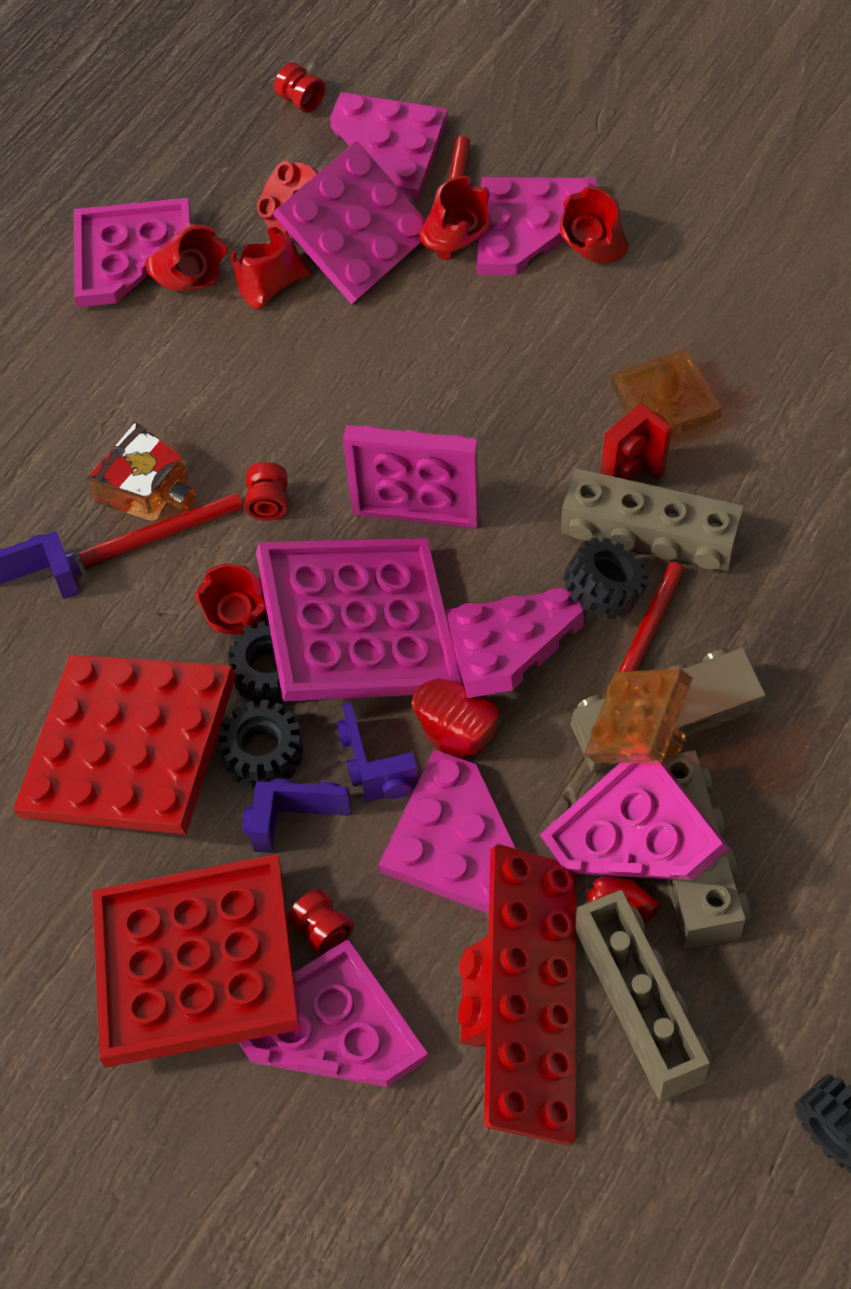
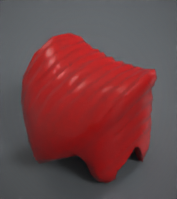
(456, 216)
(594, 225)
(188, 259)
(268, 268)
(231, 599)
(452, 720)

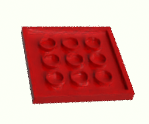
(126, 743)
(193, 961)

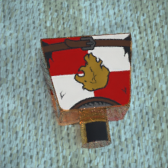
(141, 476)

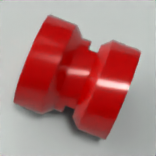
(296, 85)
(266, 491)
(320, 922)

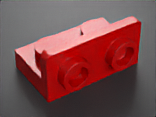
(636, 443)

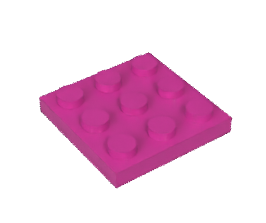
(352, 221)
(412, 476)

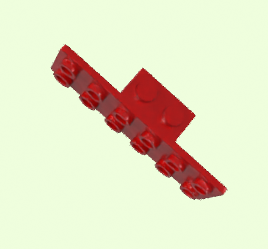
(524, 997)

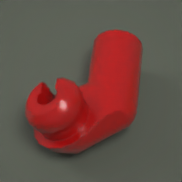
(634, 893)

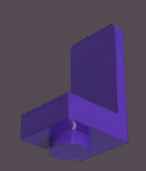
(38, 554)
(381, 778)
(287, 796)

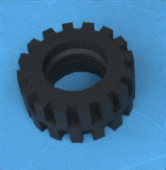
(606, 578)
(241, 657)

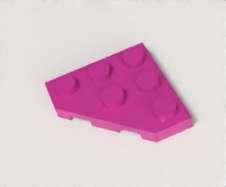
(395, 134)
(523, 220)
(116, 241)
(507, 636)
(635, 826)
(447, 834)
(345, 1026)

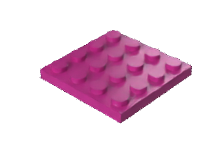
(355, 617)

